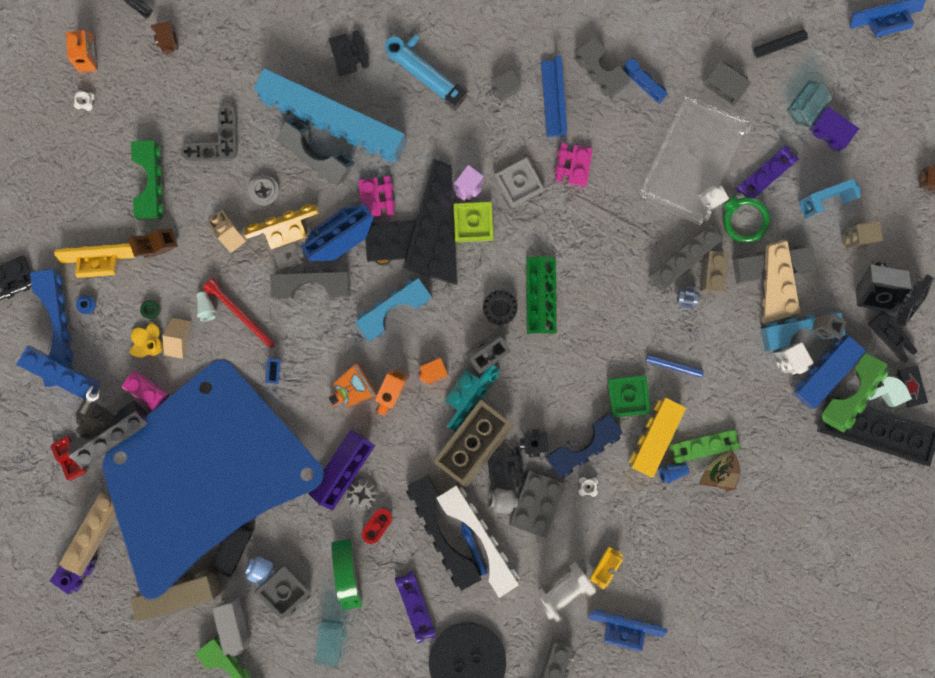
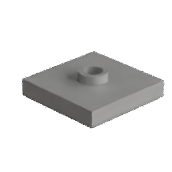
(519, 182)

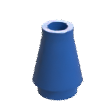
(671, 472)

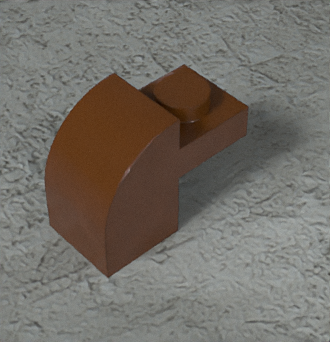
(153, 244)

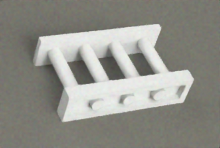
(566, 591)

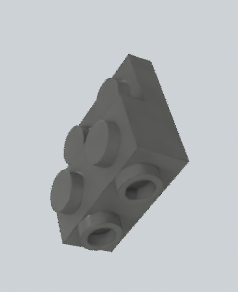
(283, 592)

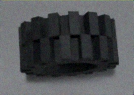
(488, 307)

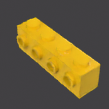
(657, 436)

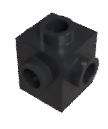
(540, 447)

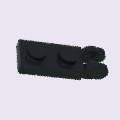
(892, 335)

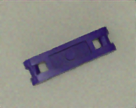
(767, 173)
(415, 606)

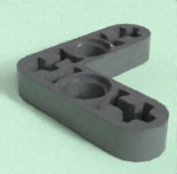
(219, 147)

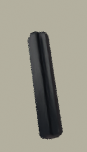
(780, 43)

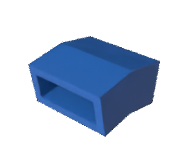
(267, 371)

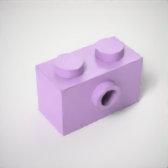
(468, 184)

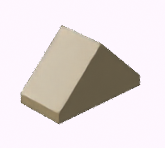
(176, 338)

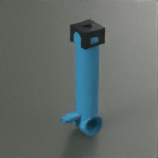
(423, 71)

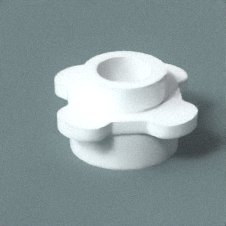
(80, 96)
(583, 487)

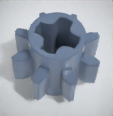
(687, 297)

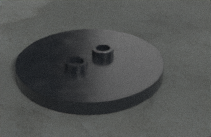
(467, 652)

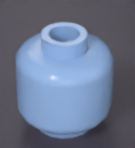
(259, 570)

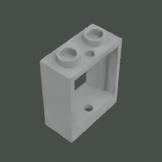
(231, 626)

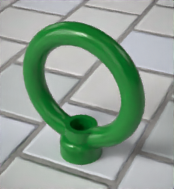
(732, 205)

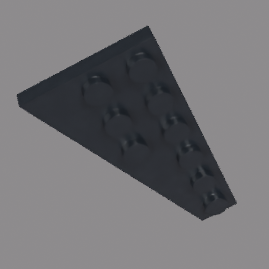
(433, 235)

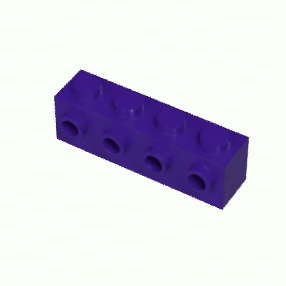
(342, 469)

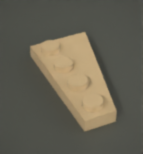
(779, 286)

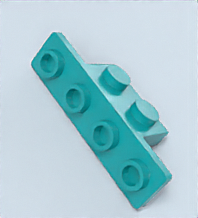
(468, 393)

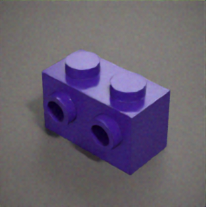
(833, 129)
(69, 581)

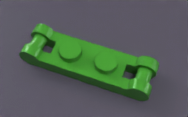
(705, 446)

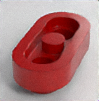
(376, 525)

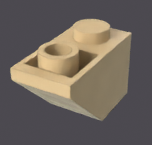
(226, 231)

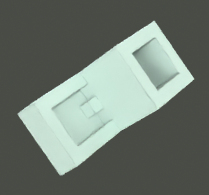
(893, 392)

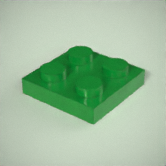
(628, 396)

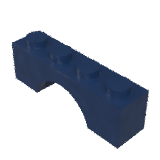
(604, 432)

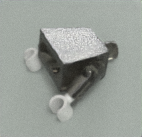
(92, 417)

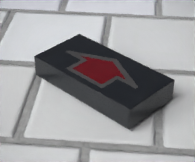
(913, 381)

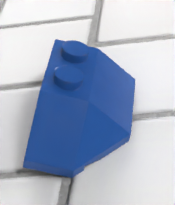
(338, 234)

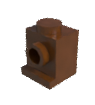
(165, 37)

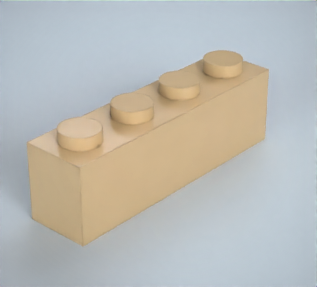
(89, 535)

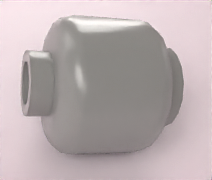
(502, 500)

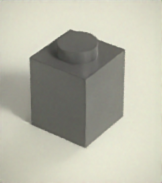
(506, 85)

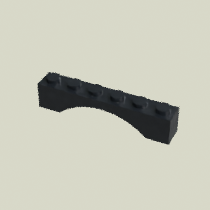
(462, 568)

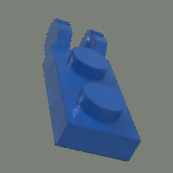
(645, 81)

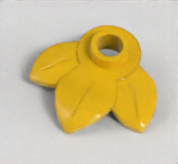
(144, 339)

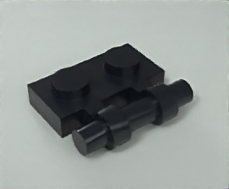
(343, 55)
(12, 271)
(499, 470)

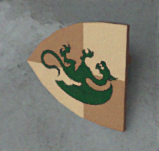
(722, 472)

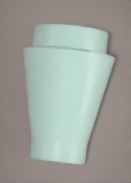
(205, 308)

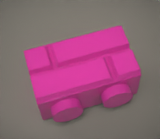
(145, 390)

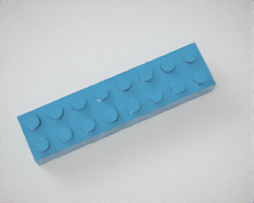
(330, 116)

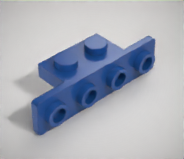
(887, 17)
(625, 632)

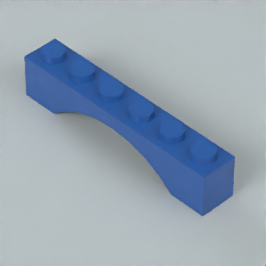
(48, 287)

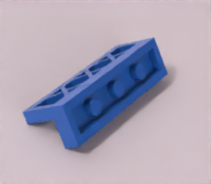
(554, 98)

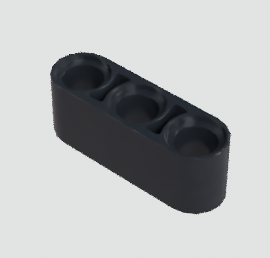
(232, 550)

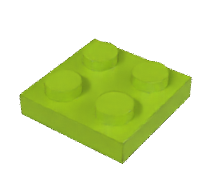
(473, 222)

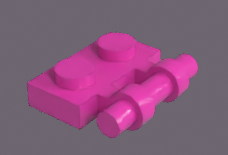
(579, 165)
(370, 195)

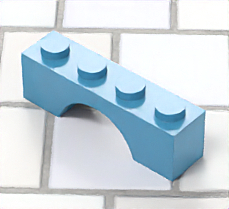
(373, 322)
(780, 336)

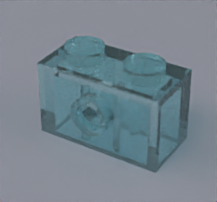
(809, 103)
(329, 643)

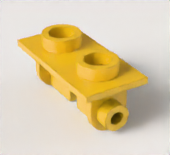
(610, 560)

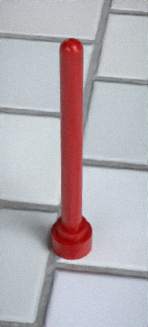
(213, 287)

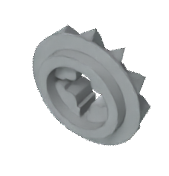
(256, 186)
(370, 491)

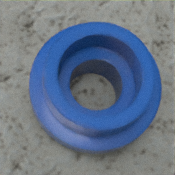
(91, 304)

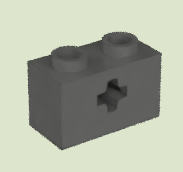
(487, 352)

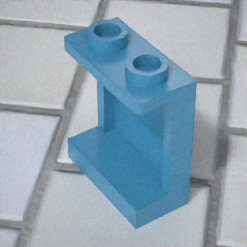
(812, 204)

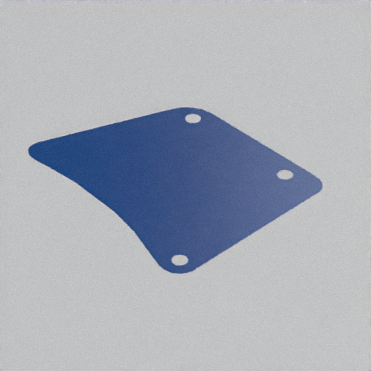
(201, 474)

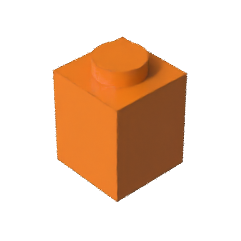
(432, 371)

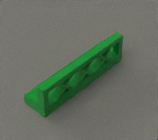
(538, 295)

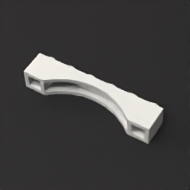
(456, 505)

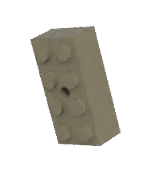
(459, 456)
(182, 594)

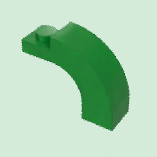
(345, 575)

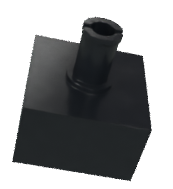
(883, 288)

